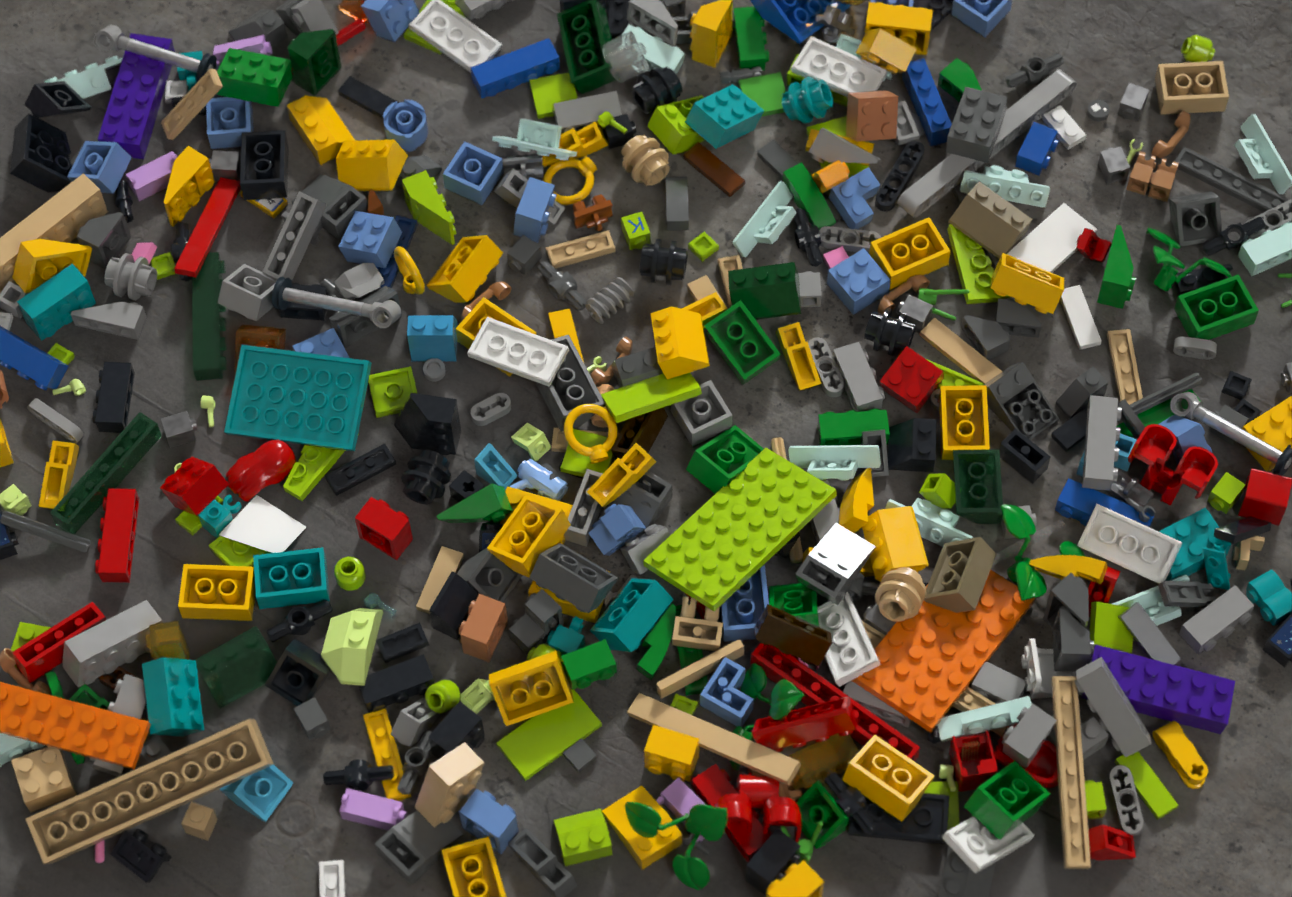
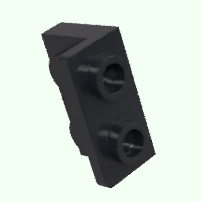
(140, 854)

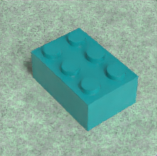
(724, 116)
(52, 302)
(1195, 533)
(291, 578)
(632, 614)
(173, 697)

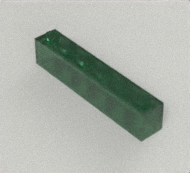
(209, 320)
(106, 473)

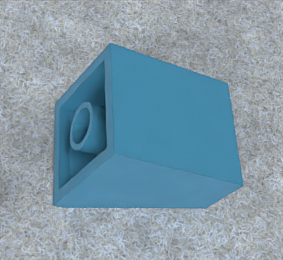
(432, 337)

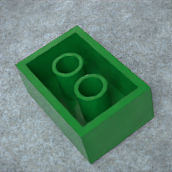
(254, 77)
(1216, 309)
(741, 342)
(1006, 800)

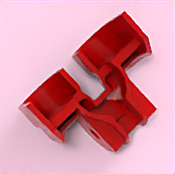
(1193, 470)
(761, 793)

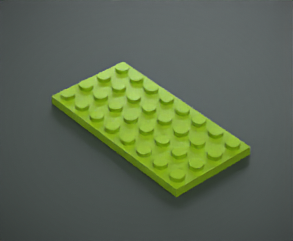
(739, 529)

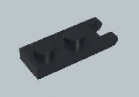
(1199, 278)

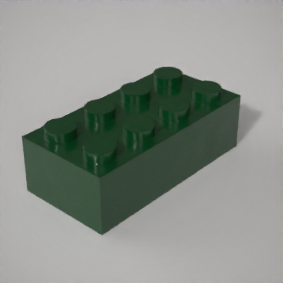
(583, 34)

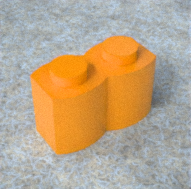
(831, 175)

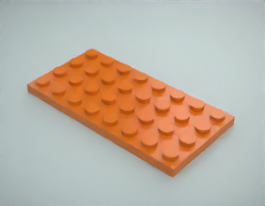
(939, 652)

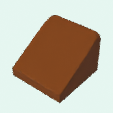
(374, 204)

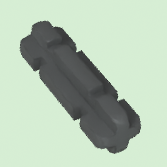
(739, 74)

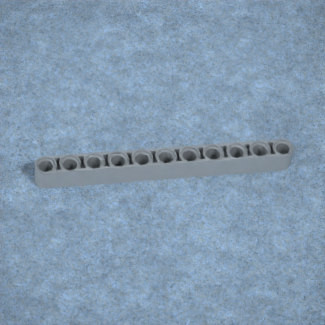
(1015, 122)

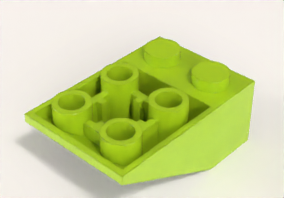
(670, 125)
(428, 206)

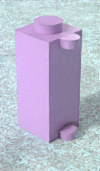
(254, 44)
(151, 176)
(679, 800)
(371, 809)

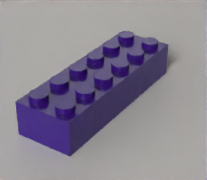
(136, 98)
(1170, 690)

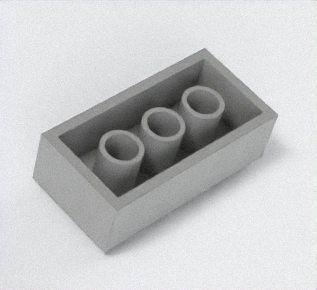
(109, 644)

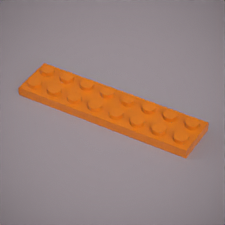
(71, 726)

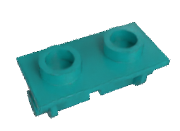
(1216, 566)

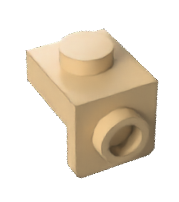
(1242, 551)

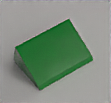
(817, 807)

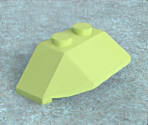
(351, 644)

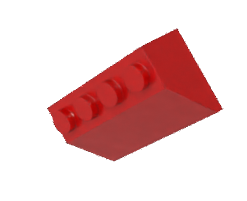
(806, 724)

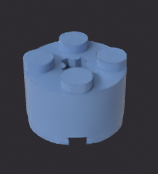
(406, 124)

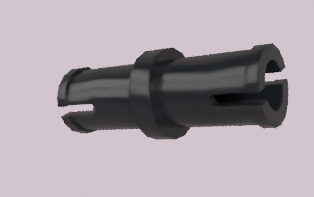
(124, 201)

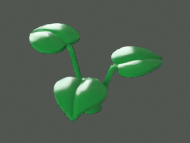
(1168, 274)
(1029, 582)
(783, 697)
(702, 820)

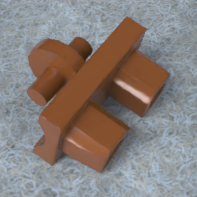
(593, 215)

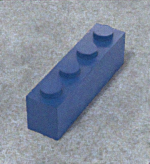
(515, 68)
(927, 102)
(30, 361)
(1080, 502)

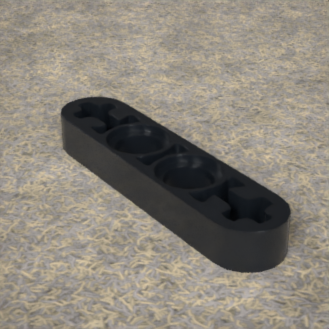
(900, 176)

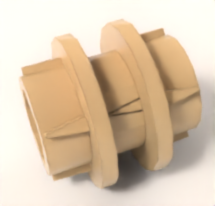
(645, 160)
(900, 594)

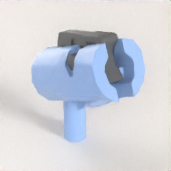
(542, 478)

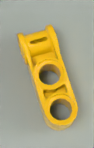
(1181, 754)

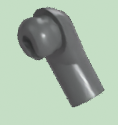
(331, 289)

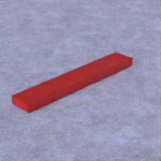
(207, 227)

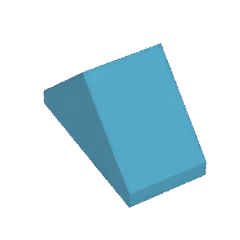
(493, 467)

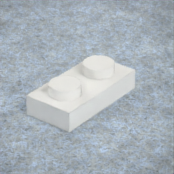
(1068, 131)

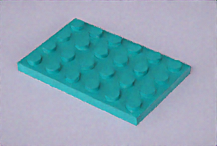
(298, 397)

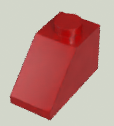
(1103, 592)
(1110, 844)

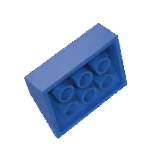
(796, 17)

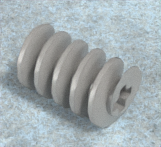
(608, 299)

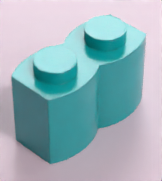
(1271, 596)

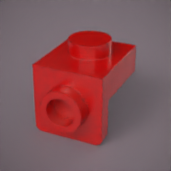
(1092, 246)

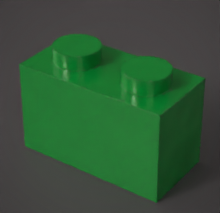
(589, 665)

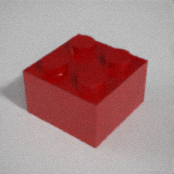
(911, 379)
(194, 485)
(384, 527)

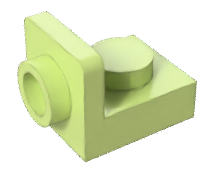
(532, 440)
(14, 501)
(477, 695)

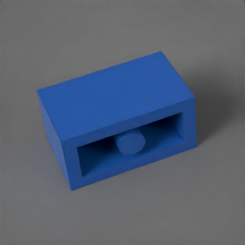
(1036, 149)

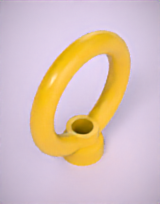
(585, 167)
(409, 272)
(598, 452)

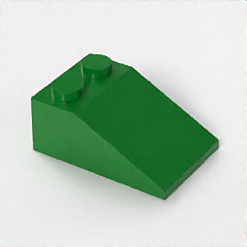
(1117, 278)
(723, 458)
(795, 600)

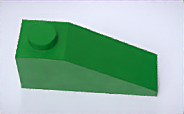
(957, 77)
(483, 506)

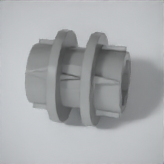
(128, 276)

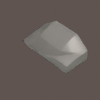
(908, 125)
(359, 281)

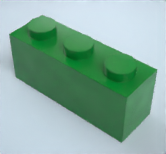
(750, 38)
(848, 427)

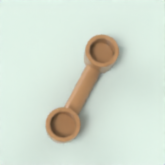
(1163, 149)
(914, 282)
(498, 289)
(623, 348)
(8, 665)

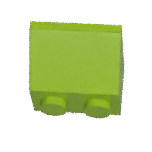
(583, 837)

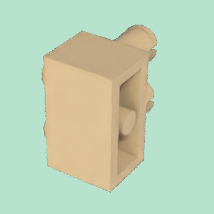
(695, 632)

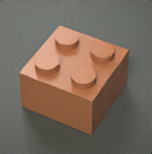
(872, 116)
(483, 627)

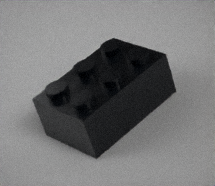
(264, 165)

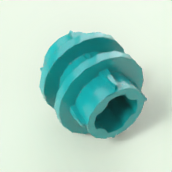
(807, 100)

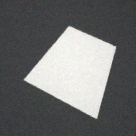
(263, 527)

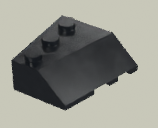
(41, 154)
(430, 423)

